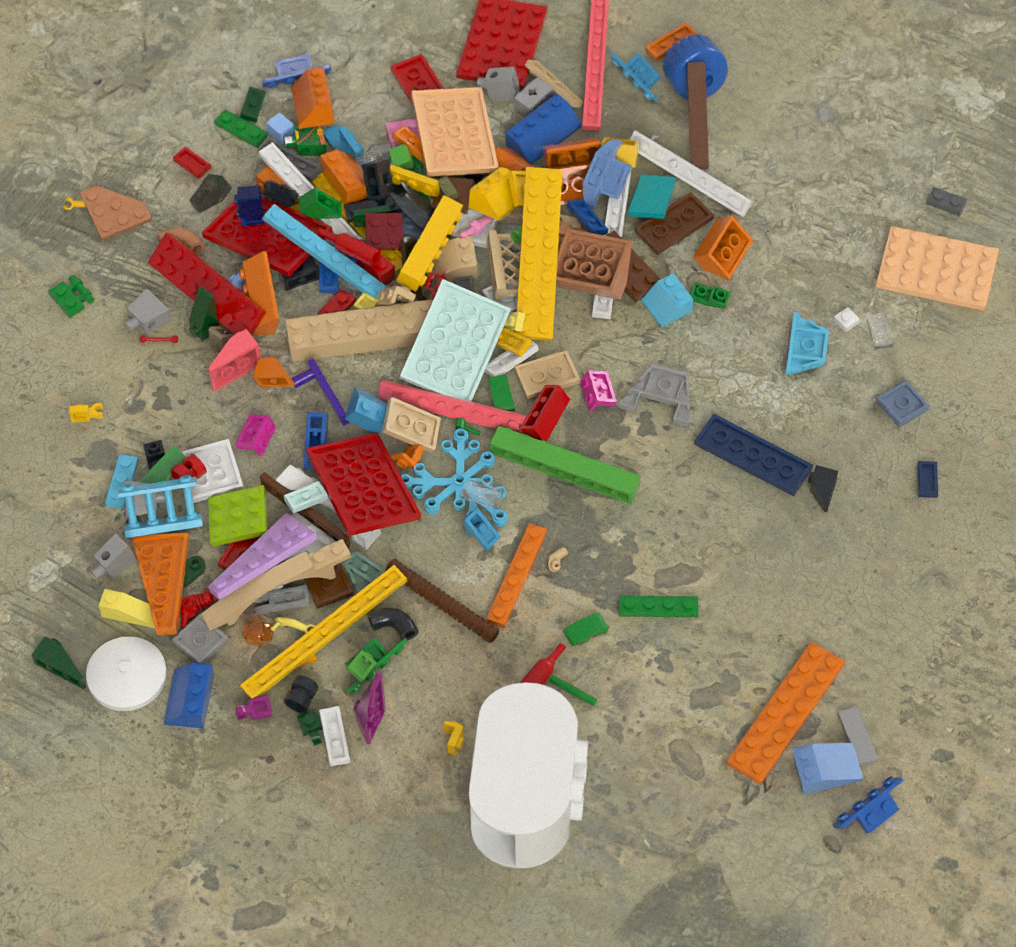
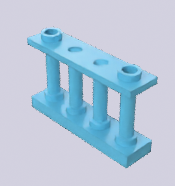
(153, 524)

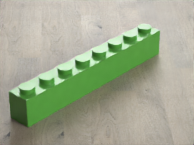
(565, 464)

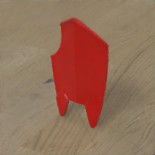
(433, 276)

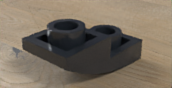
(154, 452)

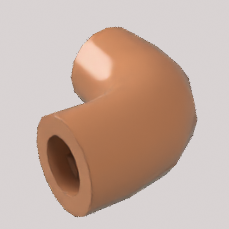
(185, 236)

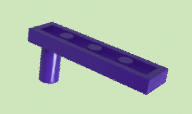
(315, 372)

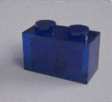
(250, 205)

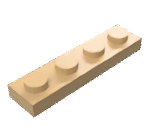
(538, 70)

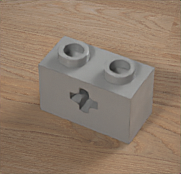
(532, 96)

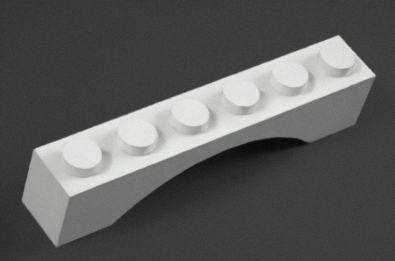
(295, 479)

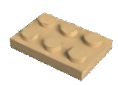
(548, 370)
(411, 424)

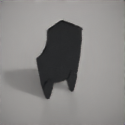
(414, 206)

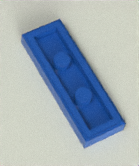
(587, 217)

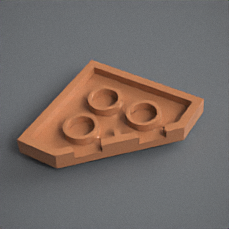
(113, 212)

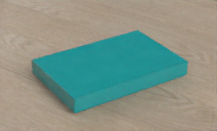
(652, 196)

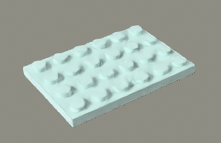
(455, 342)

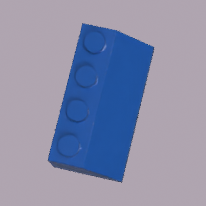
(543, 127)

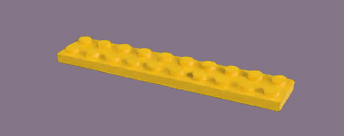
(539, 252)

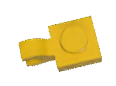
(83, 413)

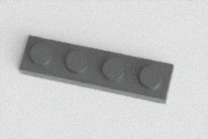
(306, 167)

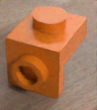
(409, 458)

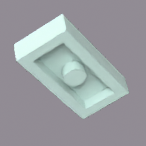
(305, 497)

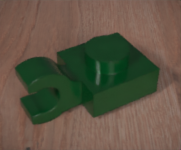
(311, 724)

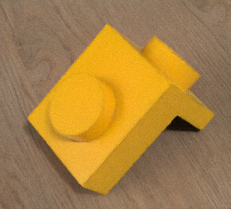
(457, 733)

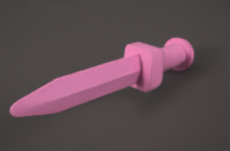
(476, 227)

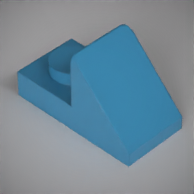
(481, 529)

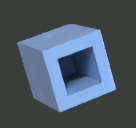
(280, 127)

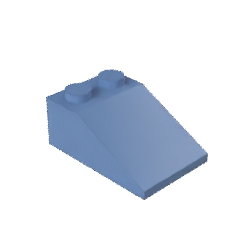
(826, 766)

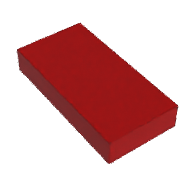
(192, 162)

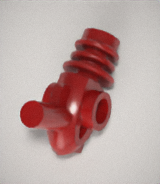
(192, 604)

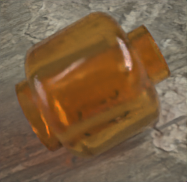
(257, 633)

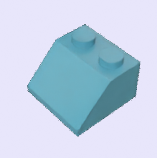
(668, 300)

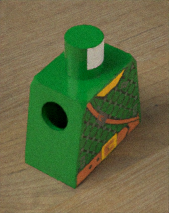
(308, 141)

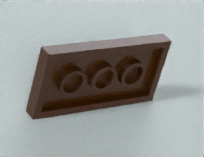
(679, 221)
(640, 275)

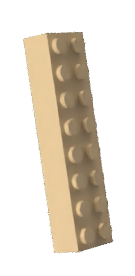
(356, 330)

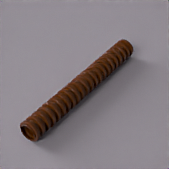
(446, 603)

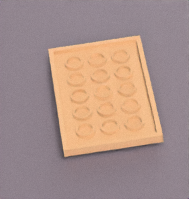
(454, 131)
(937, 268)

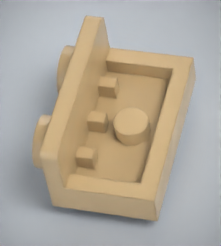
(395, 294)

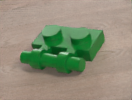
(67, 300)

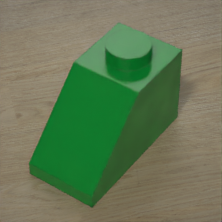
(320, 205)

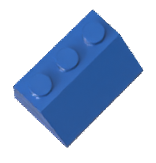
(189, 695)

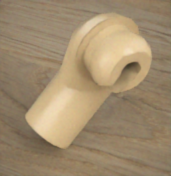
(554, 559)

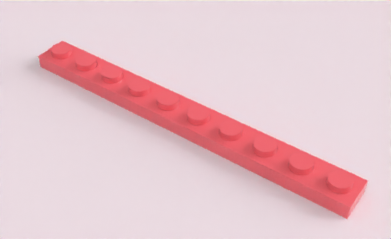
(595, 65)

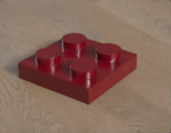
(384, 230)

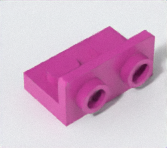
(597, 389)
(256, 434)

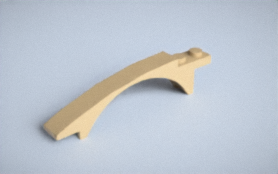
(316, 564)

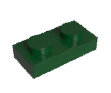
(252, 104)
(359, 215)

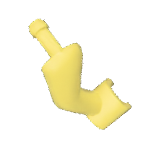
(281, 621)

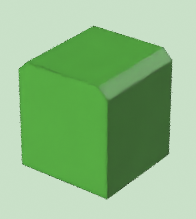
(402, 157)

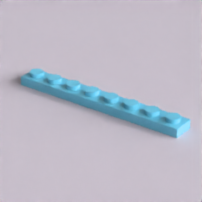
(323, 251)

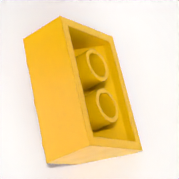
(492, 195)

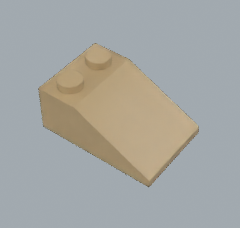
(458, 259)

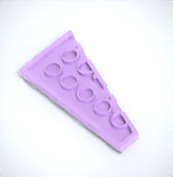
(274, 546)

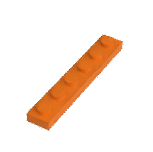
(516, 575)

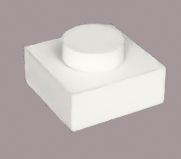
(846, 319)

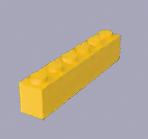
(429, 244)

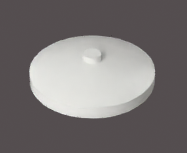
(126, 673)

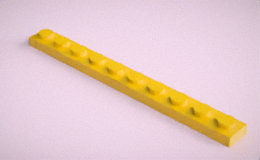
(323, 633)

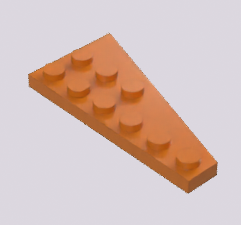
(162, 569)

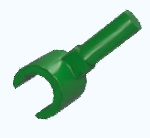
(461, 423)

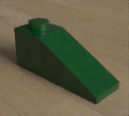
(203, 314)
(53, 658)

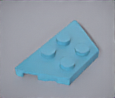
(806, 345)

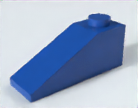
(315, 434)

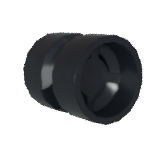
(301, 693)

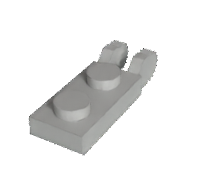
(283, 600)

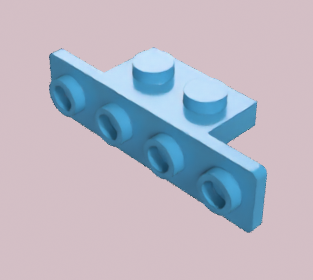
(641, 72)
(343, 140)

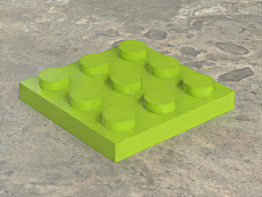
(237, 515)

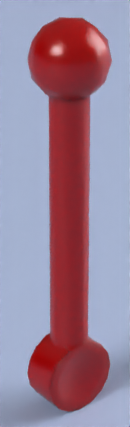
(174, 339)

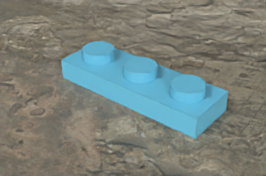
(124, 471)

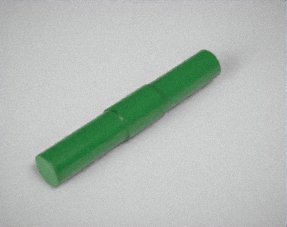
(572, 690)

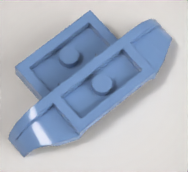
(605, 174)

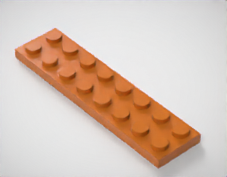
(785, 713)

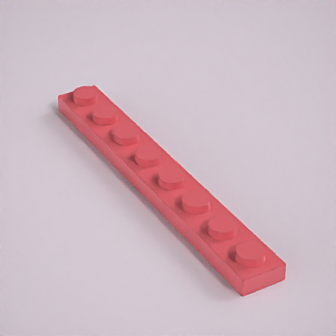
(451, 406)

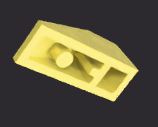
(125, 608)

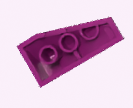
(371, 708)

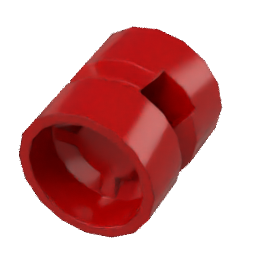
(191, 466)

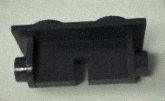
(273, 193)

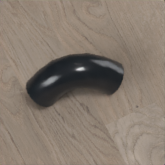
(393, 618)

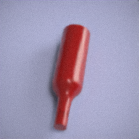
(353, 247)
(543, 668)

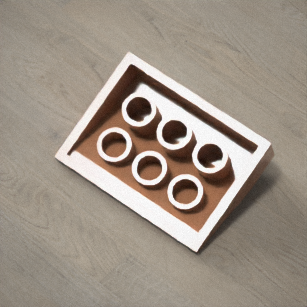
(593, 264)

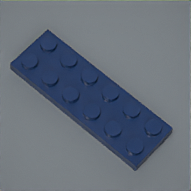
(753, 454)

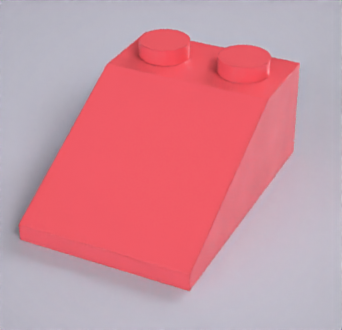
(234, 360)

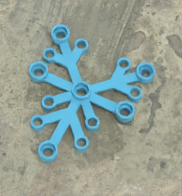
(460, 455)

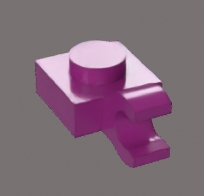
(257, 708)

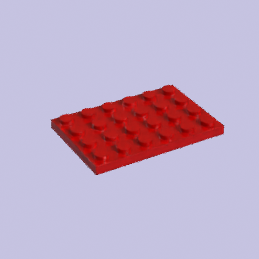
(500, 37)
(251, 240)
(363, 484)

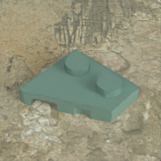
(361, 570)

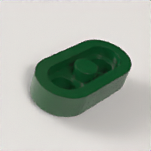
(193, 572)

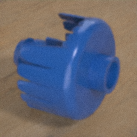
(695, 50)

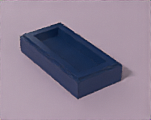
(927, 479)

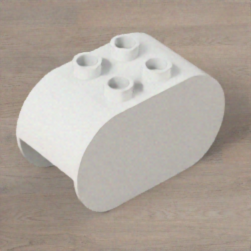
(526, 775)

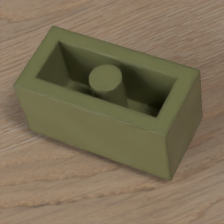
(447, 188)

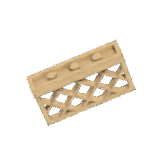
(496, 264)

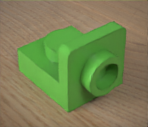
(361, 665)

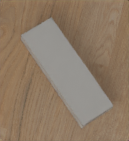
(858, 735)

